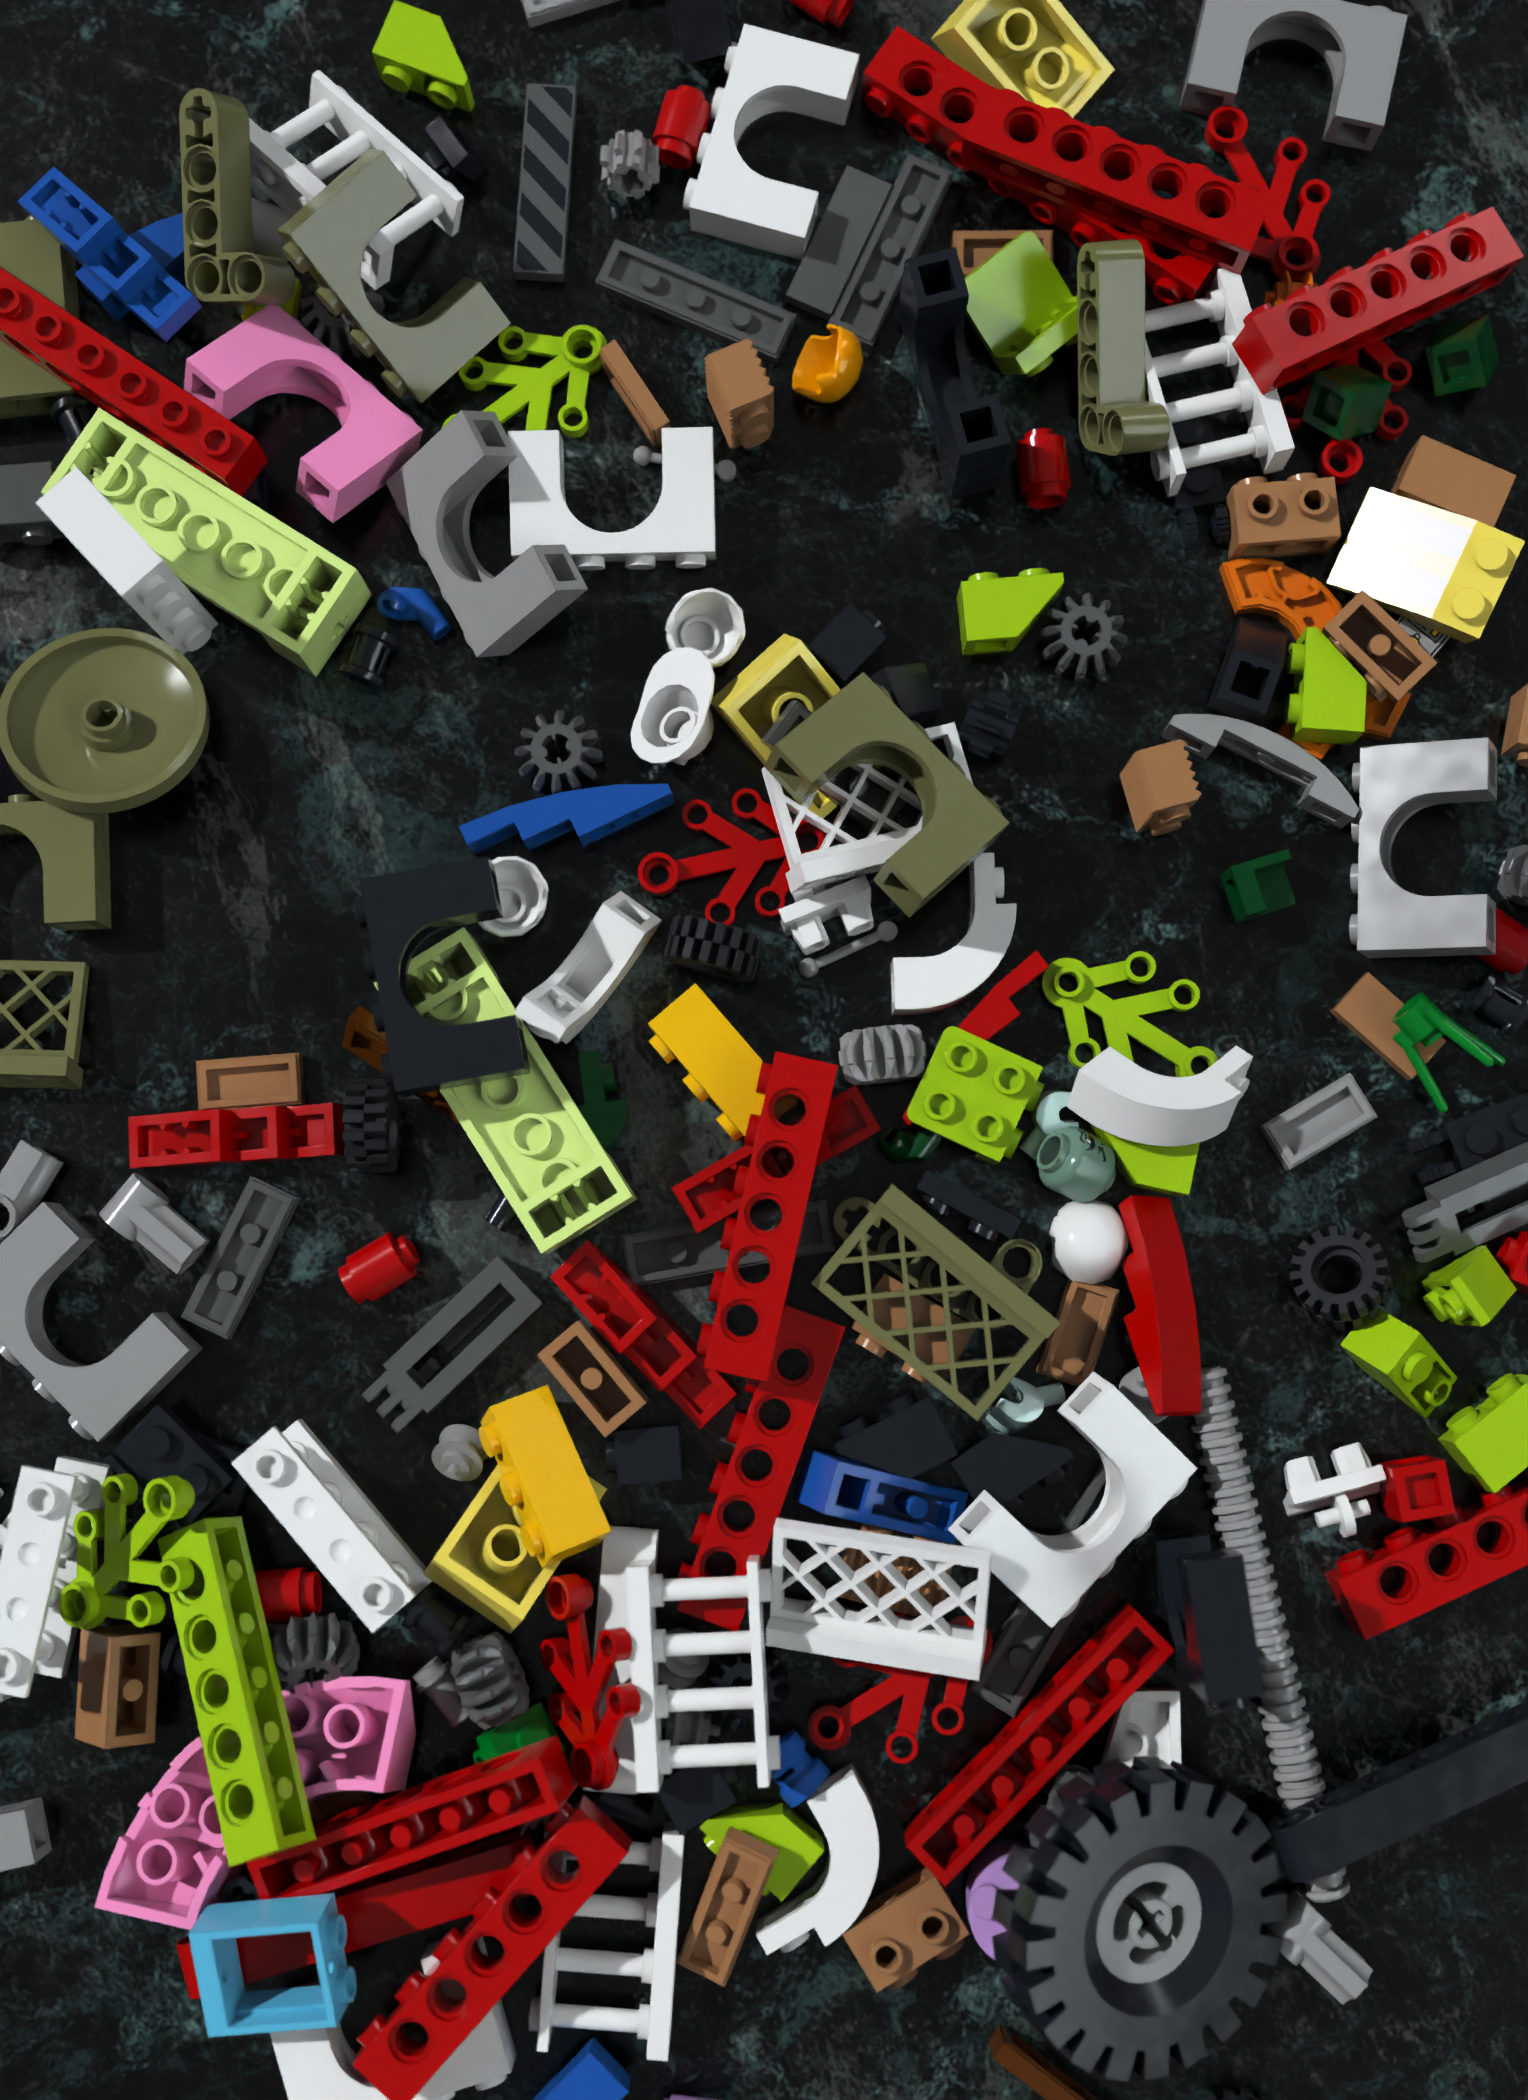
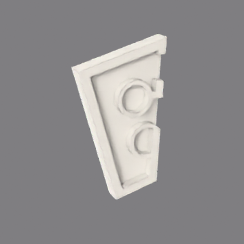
(1146, 1727)

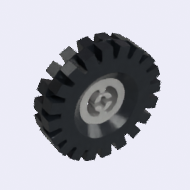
(1079, 1953)

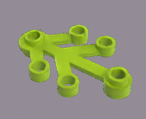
(535, 385)
(1121, 1015)
(87, 1598)

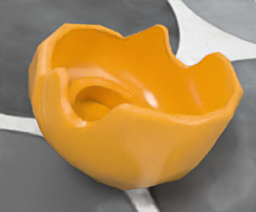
(828, 365)

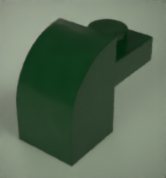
(604, 1117)

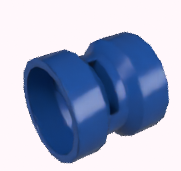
(799, 1772)

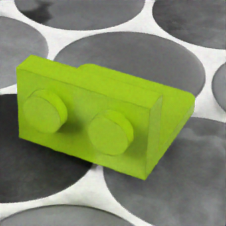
(1021, 307)
(975, 1094)

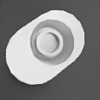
(675, 709)

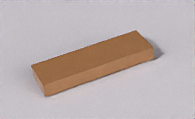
(727, 1906)

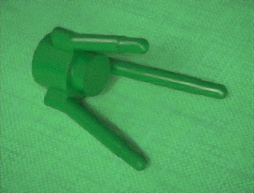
(1425, 1023)

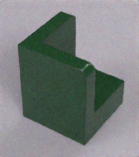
(1462, 355)
(1346, 401)
(1258, 886)

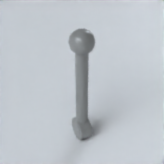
(724, 469)
(885, 932)

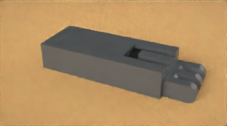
(1495, 1183)
(468, 1329)

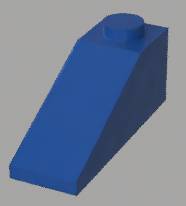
(878, 1497)

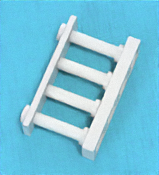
(295, 183)
(1268, 428)
(333, 1522)
(38, 1564)
(653, 1646)
(654, 1966)

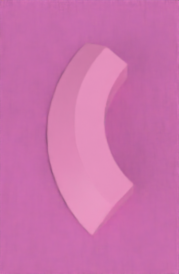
(174, 1855)

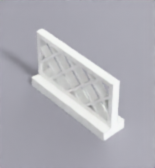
(853, 856)
(876, 1632)

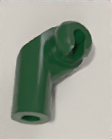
(907, 1144)

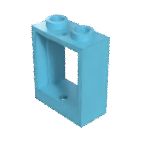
(219, 1975)

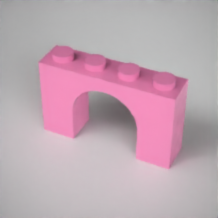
(277, 356)

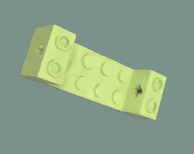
(222, 543)
(521, 1123)

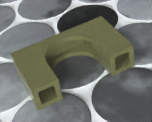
(330, 244)
(867, 727)
(72, 858)

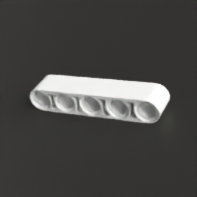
(618, 1551)

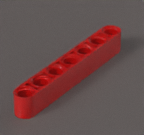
(383, 1907)

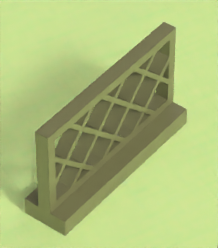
(44, 1067)
(964, 1265)

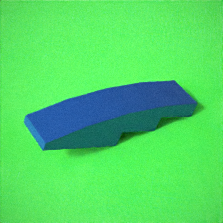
(109, 253)
(589, 811)

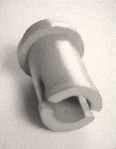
(440, 1687)

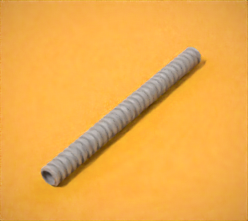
(1241, 1532)

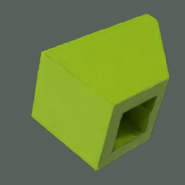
(420, 57)
(1002, 611)
(1326, 694)
(1151, 1166)
(1467, 1288)
(1401, 1361)
(1493, 1437)
(776, 1826)

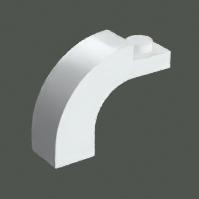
(591, 971)
(946, 979)
(1156, 1107)
(849, 1874)

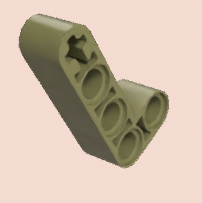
(219, 207)
(1112, 352)
(919, 1268)

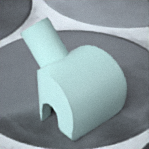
(1046, 1119)
(1023, 1405)

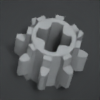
(630, 164)

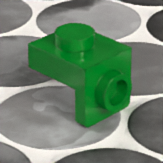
(525, 1730)

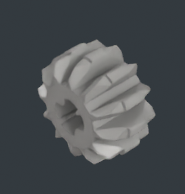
(882, 1054)

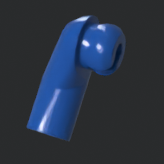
(414, 605)

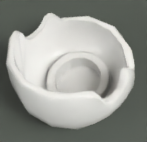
(707, 622)
(522, 897)
(1088, 1241)

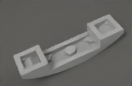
(1323, 791)

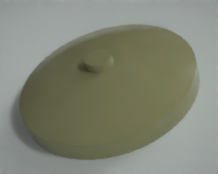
(103, 720)

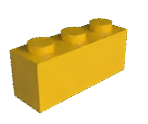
(715, 1057)
(543, 1476)

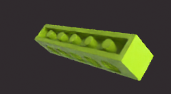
(237, 1693)

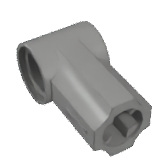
(25, 1182)
(143, 1215)
(1320, 1950)

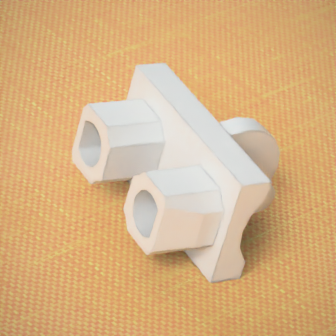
(805, 917)
(1354, 1480)

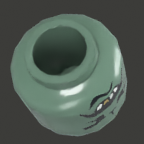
(1076, 1164)

